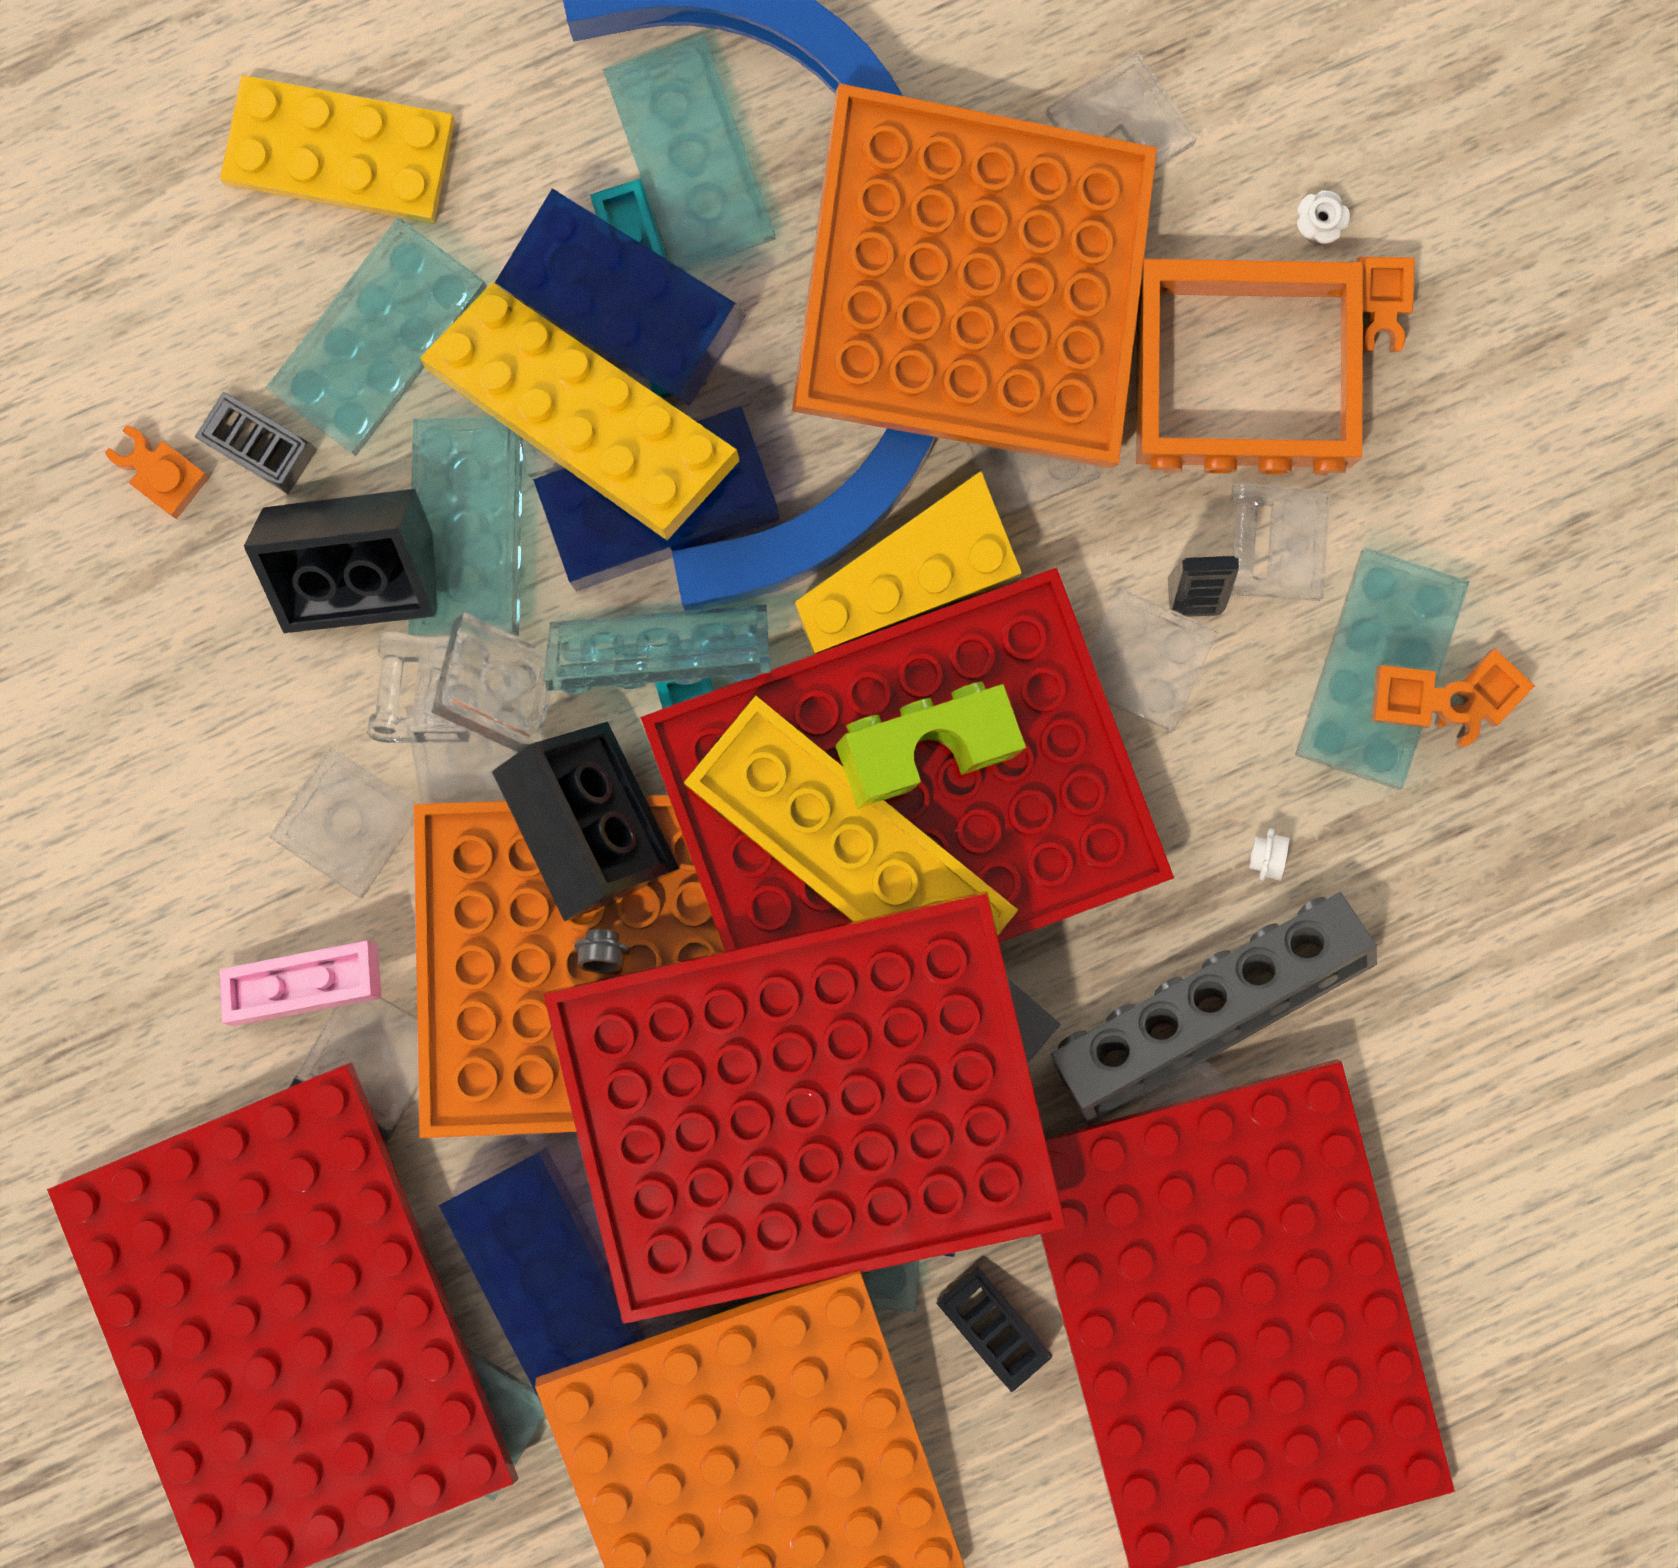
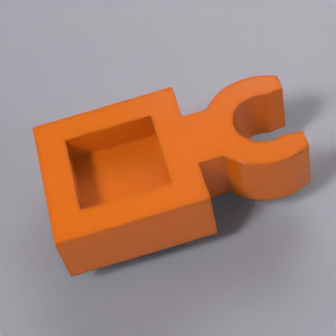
(1386, 292)
(161, 475)
(1495, 694)
(1410, 698)

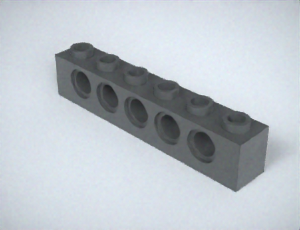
(1201, 1035)

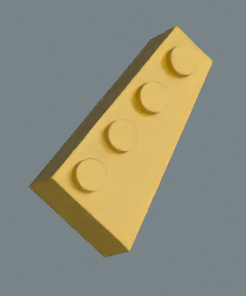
(924, 566)

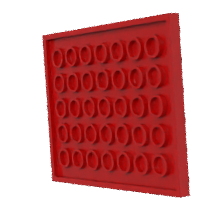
(1043, 830)
(805, 1108)
(1239, 1320)
(283, 1331)

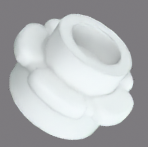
(1322, 231)
(1269, 855)

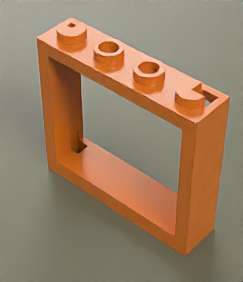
(1249, 279)

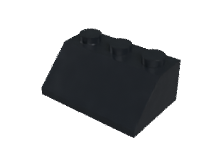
(345, 561)
(584, 819)

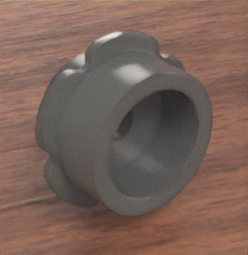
(600, 951)

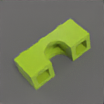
(974, 726)

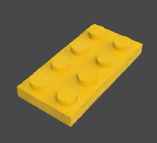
(337, 149)

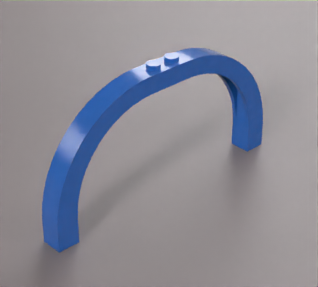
(824, 534)

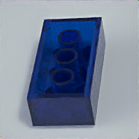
(620, 297)
(607, 542)
(539, 1267)

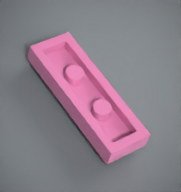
(300, 983)

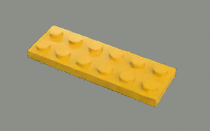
(580, 410)
(806, 817)

